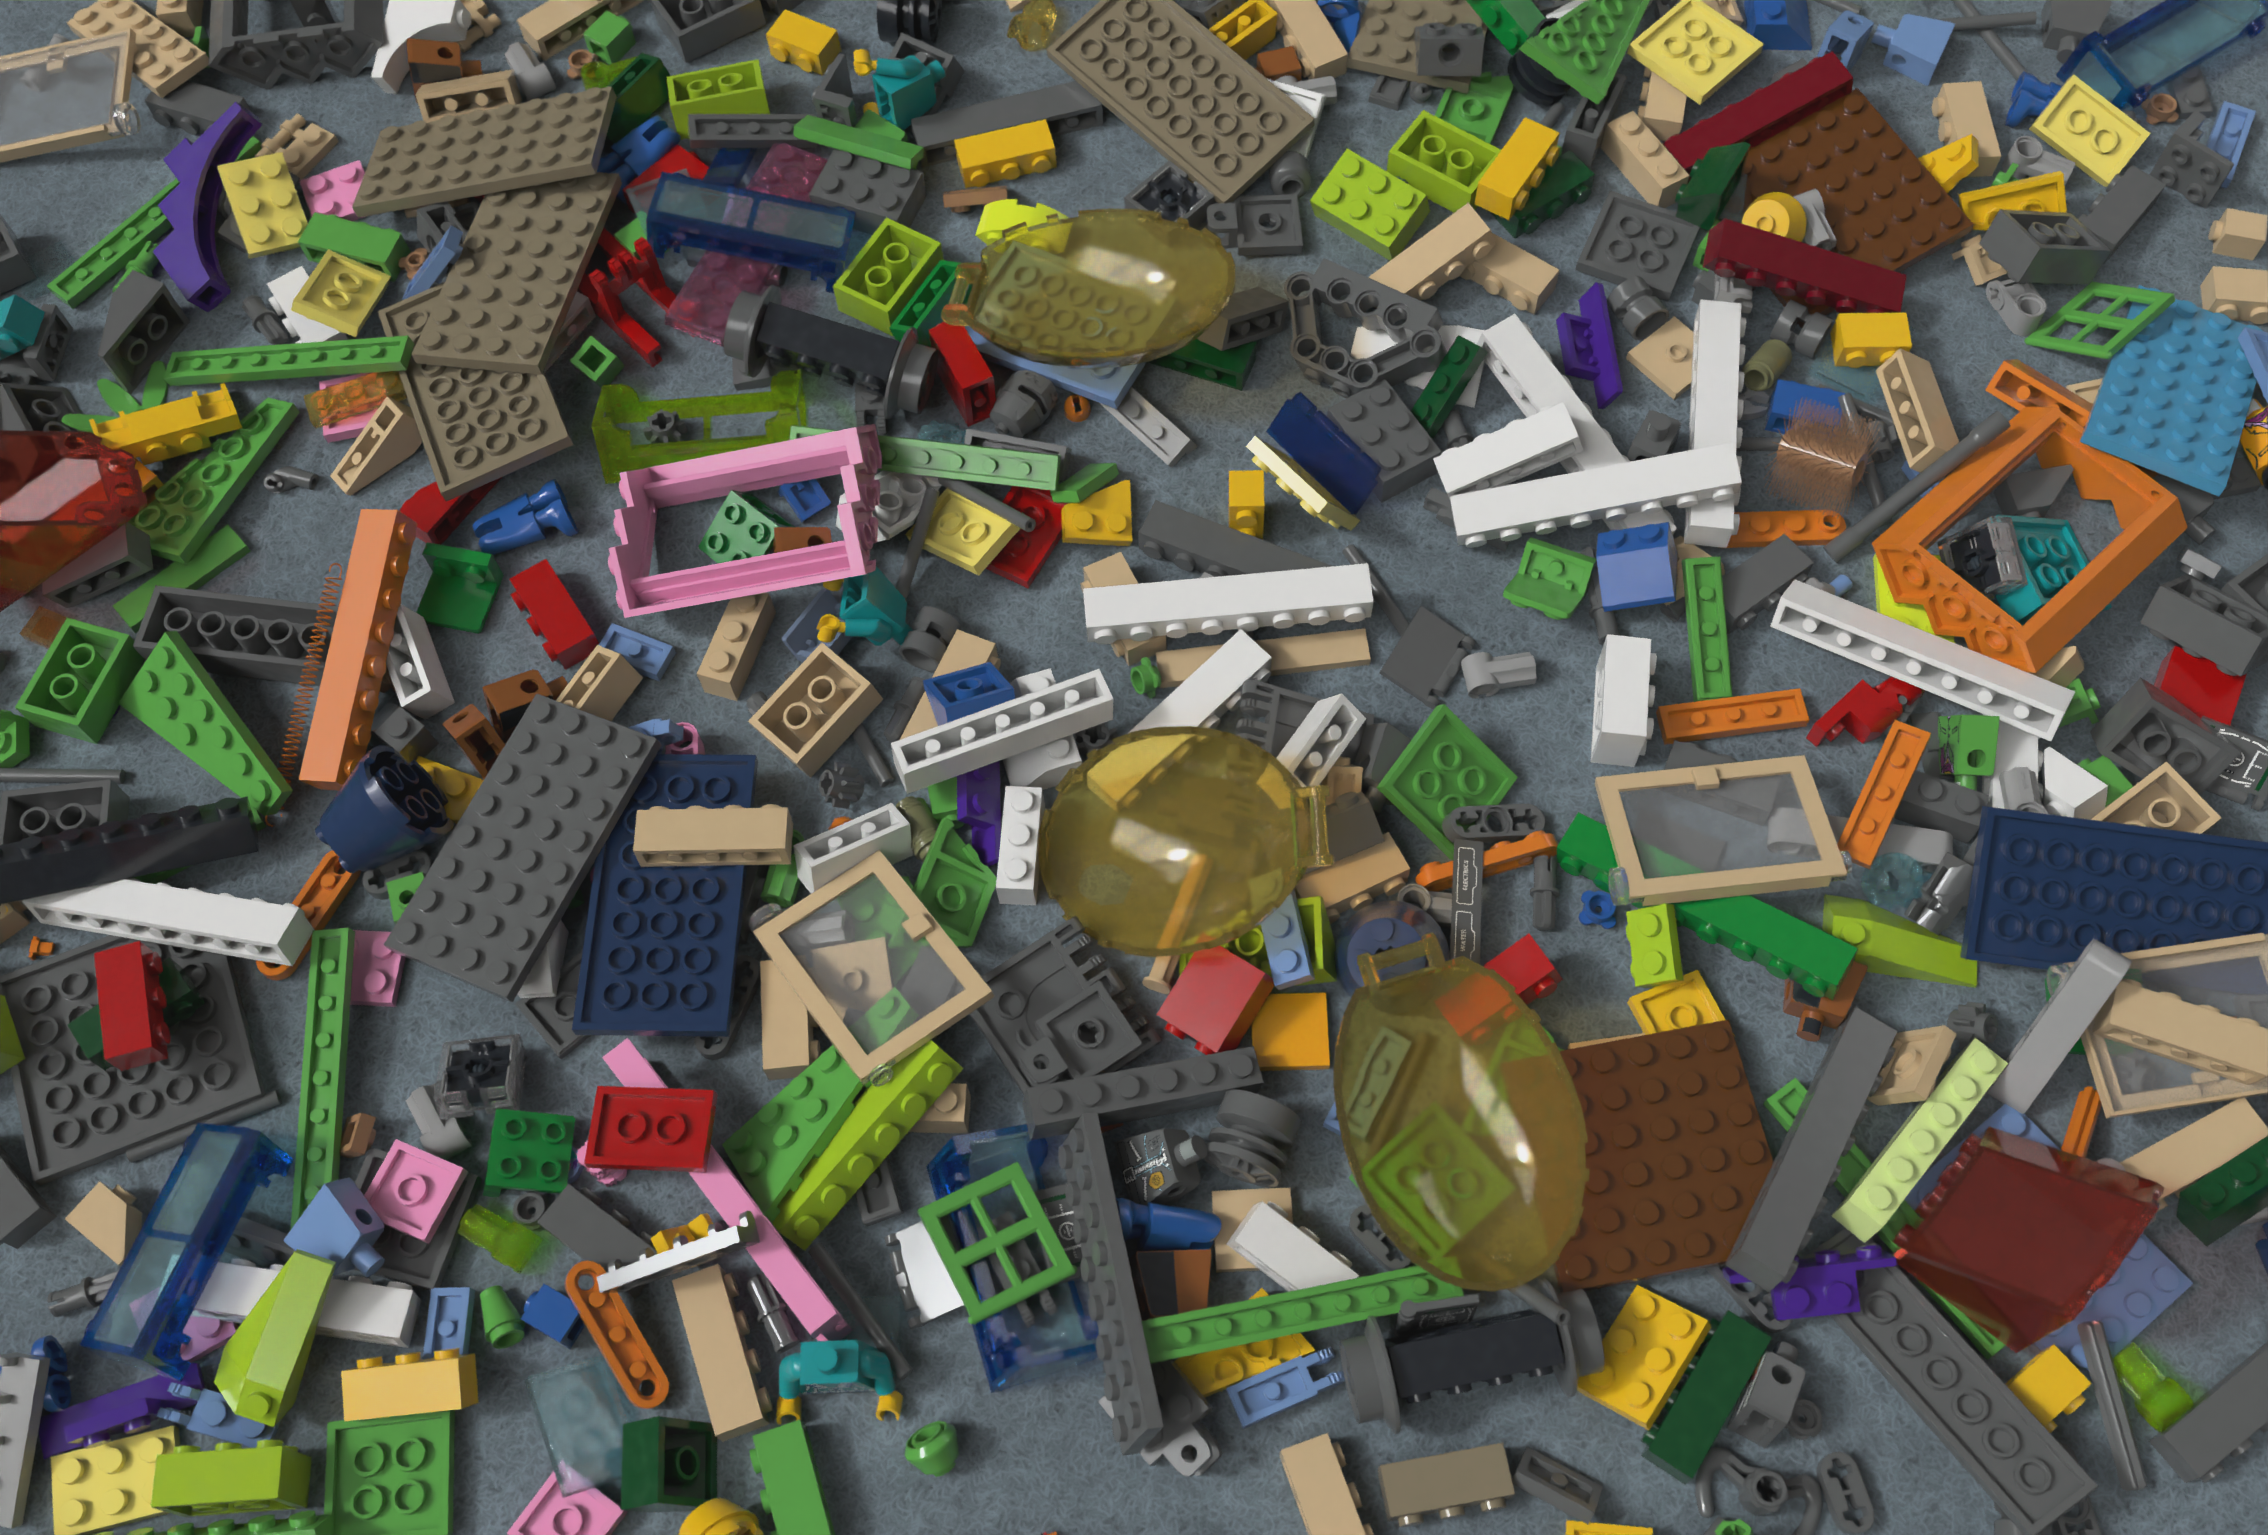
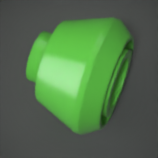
(933, 1448)

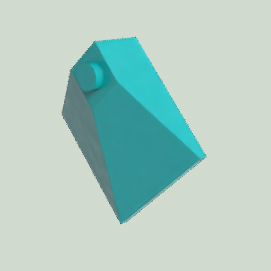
(2049, 560)

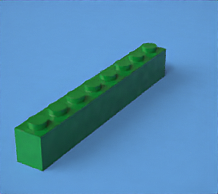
(1738, 922)

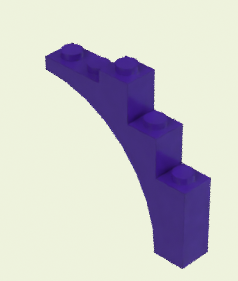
(192, 206)

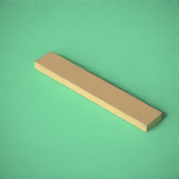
(1288, 655)

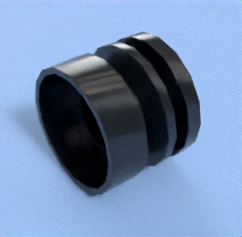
(919, 16)
(1533, 79)

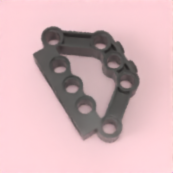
(1393, 363)

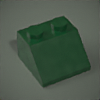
(1712, 184)
(668, 1465)

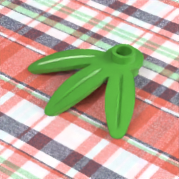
(120, 400)

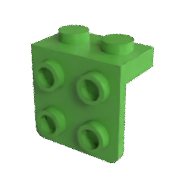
(1550, 579)

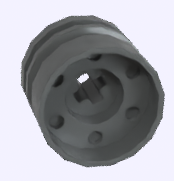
(1252, 1138)

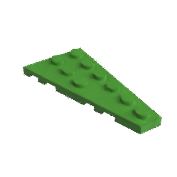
(1588, 44)
(204, 489)
(194, 716)
(793, 1129)

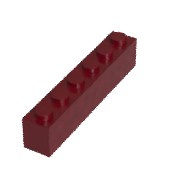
(1765, 110)
(1802, 270)

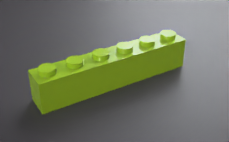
(863, 1142)

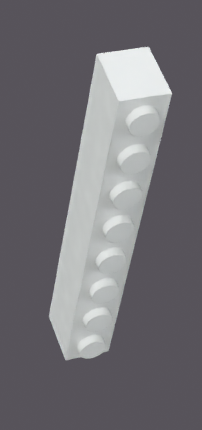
(1535, 383)
(1715, 411)
(1596, 494)
(1228, 603)
(1923, 659)
(180, 918)

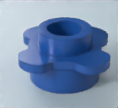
(1590, 916)

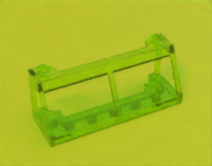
(622, 406)

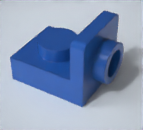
(805, 498)

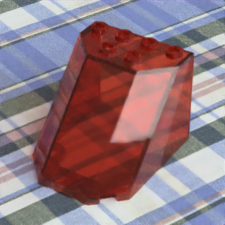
(58, 502)
(2024, 1233)

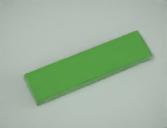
(858, 142)
(209, 560)
(1706, 628)

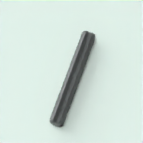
(2112, 1405)

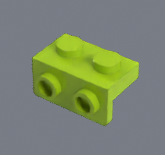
(1654, 946)

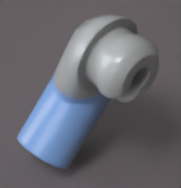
(1837, 587)

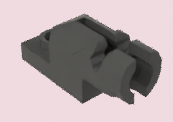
(1944, 892)

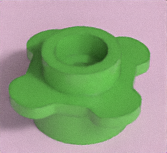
(1145, 678)

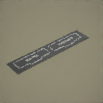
(1466, 899)

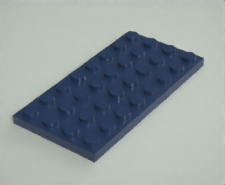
(2061, 881)
(665, 936)

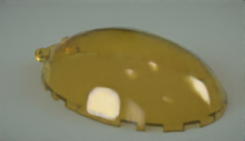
(1095, 288)
(1179, 840)
(1459, 1120)

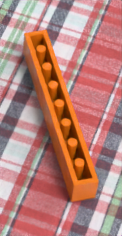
(358, 648)

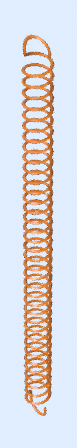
(310, 682)

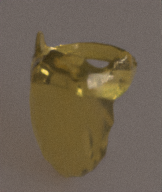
(1034, 26)

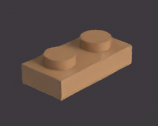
(962, 199)

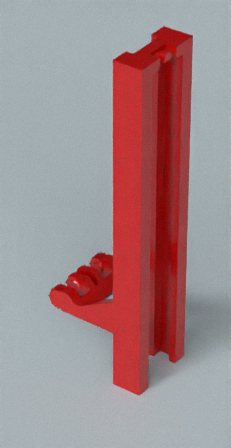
(627, 271)

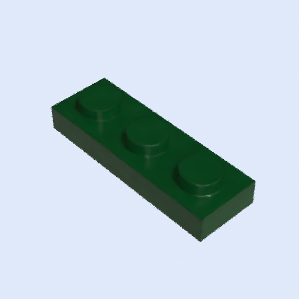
(1447, 384)

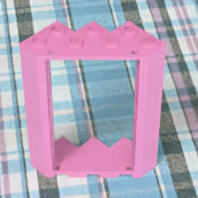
(847, 452)

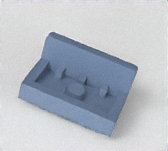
(803, 633)

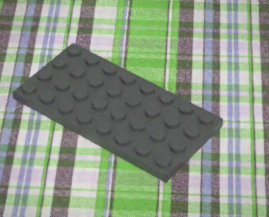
(523, 847)

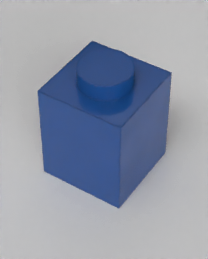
(553, 1316)

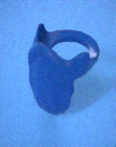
(1345, 21)

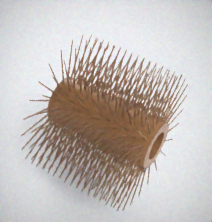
(1822, 457)

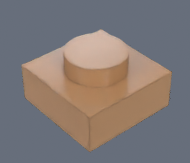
(357, 1135)

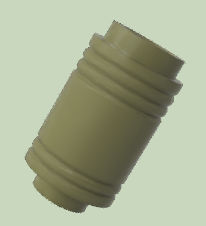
(1767, 365)
(921, 822)

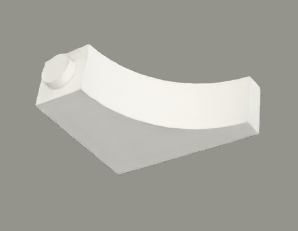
(417, 20)

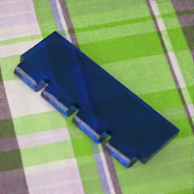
(1325, 452)

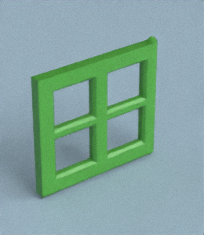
(2128, 328)
(996, 1242)

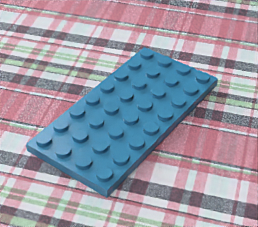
(2176, 396)

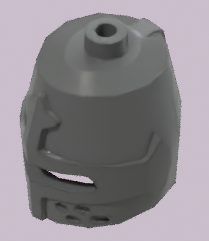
(1018, 413)

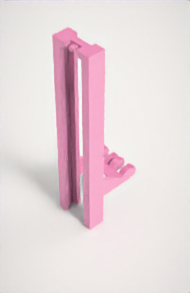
(731, 1199)

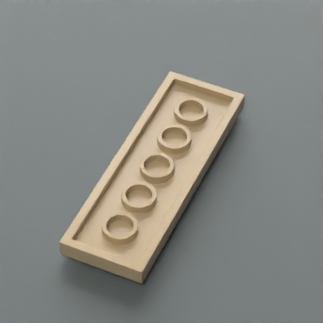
(160, 55)

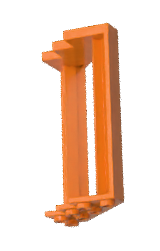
(1959, 609)

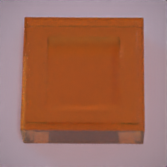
(43, 627)

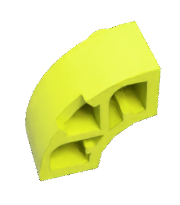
(1007, 213)

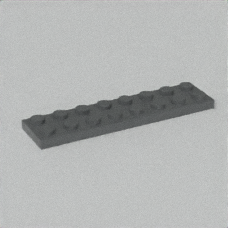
(1111, 1287)
(1960, 1397)

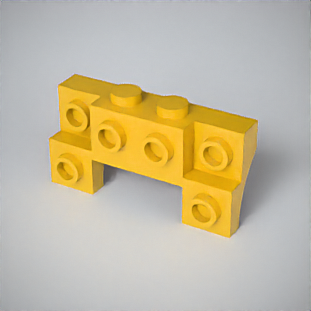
(170, 427)

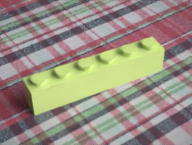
(1919, 1141)

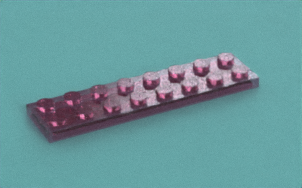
(719, 278)

